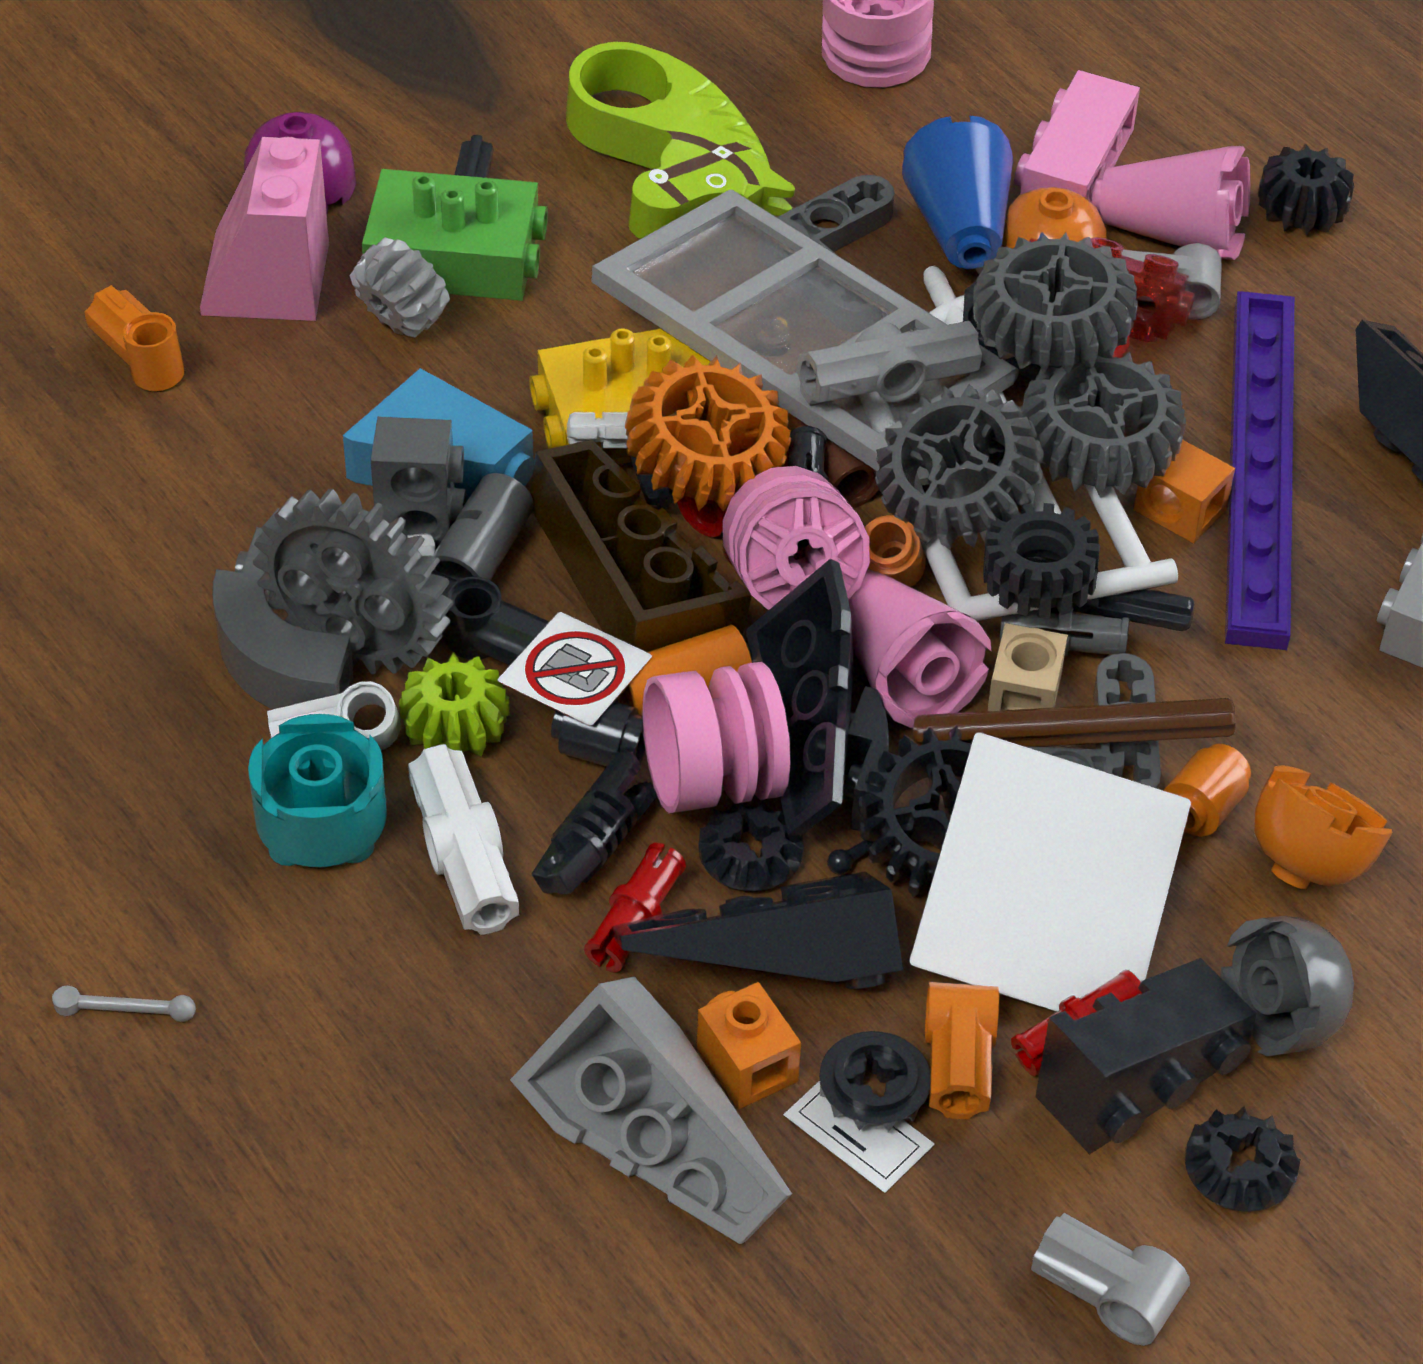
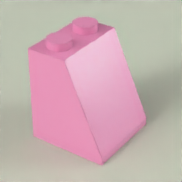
(272, 237)

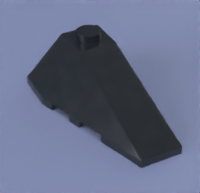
(811, 656)

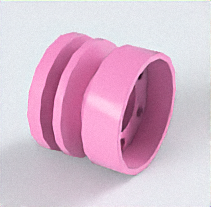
(877, 39)
(775, 514)
(716, 737)

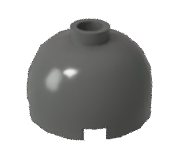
(1293, 981)

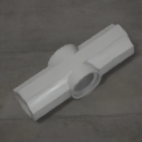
(888, 362)

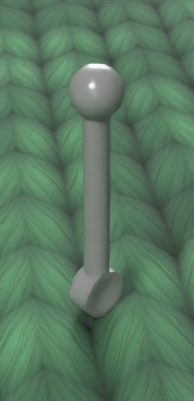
(69, 1001)

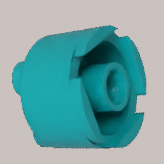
(318, 792)

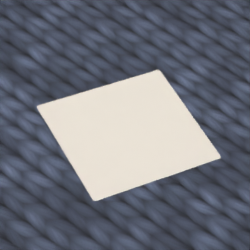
(1048, 876)

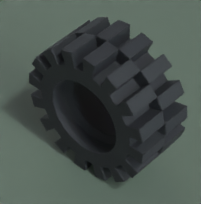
(1036, 583)

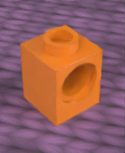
(1189, 493)

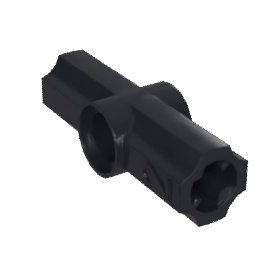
(486, 624)

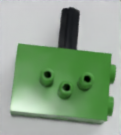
(464, 223)

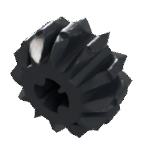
(1306, 189)

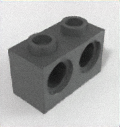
(417, 474)

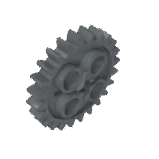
(354, 578)

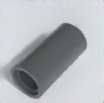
(485, 528)

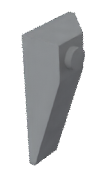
(647, 1102)

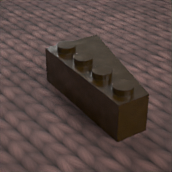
(627, 555)

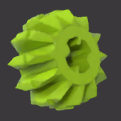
(454, 705)

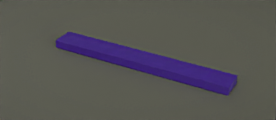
(1262, 479)

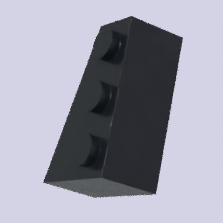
(1141, 1052)

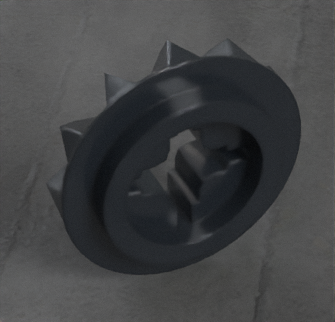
(735, 862)
(893, 1062)
(1253, 1184)

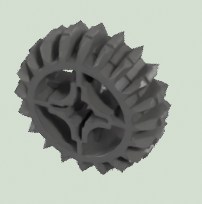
(1055, 302)
(1106, 422)
(953, 445)

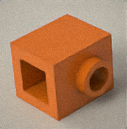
(748, 1044)

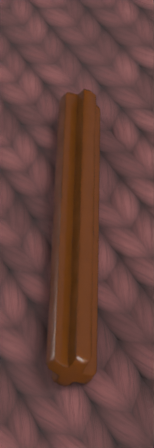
(1089, 723)

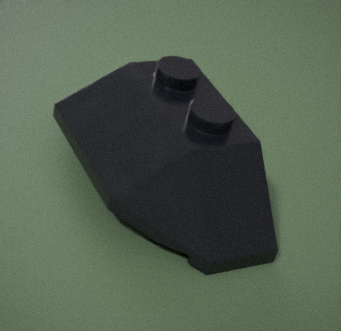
(1391, 388)

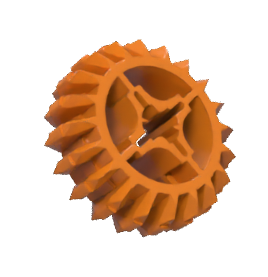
(713, 419)

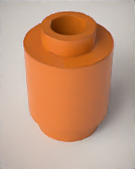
(895, 537)
(1214, 784)

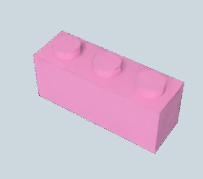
(1083, 136)

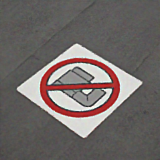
(575, 668)

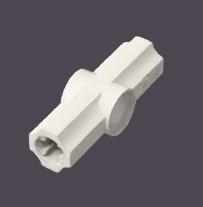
(463, 840)

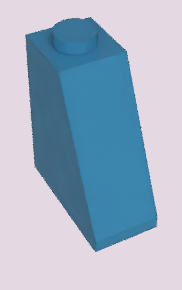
(489, 437)

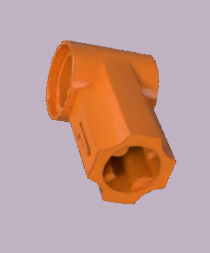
(139, 337)
(961, 1032)

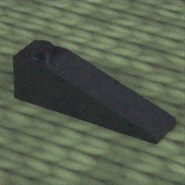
(817, 931)

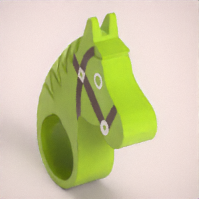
(685, 135)

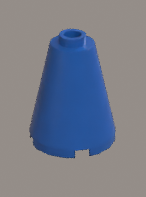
(961, 185)

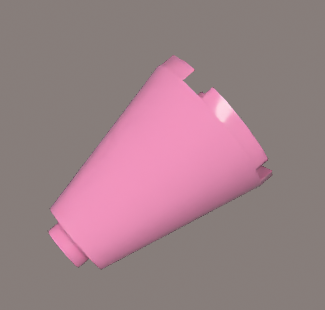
(1180, 198)
(916, 649)

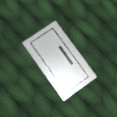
(872, 1151)

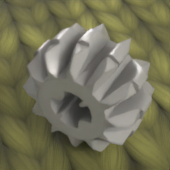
(399, 287)

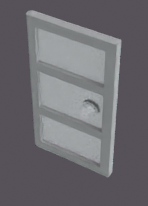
(762, 295)

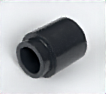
(613, 732)

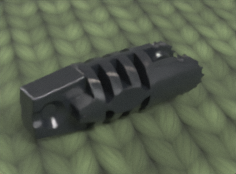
(594, 827)

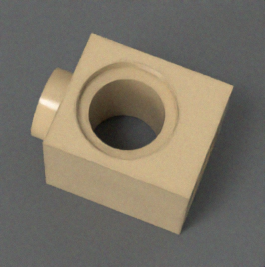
(1027, 669)

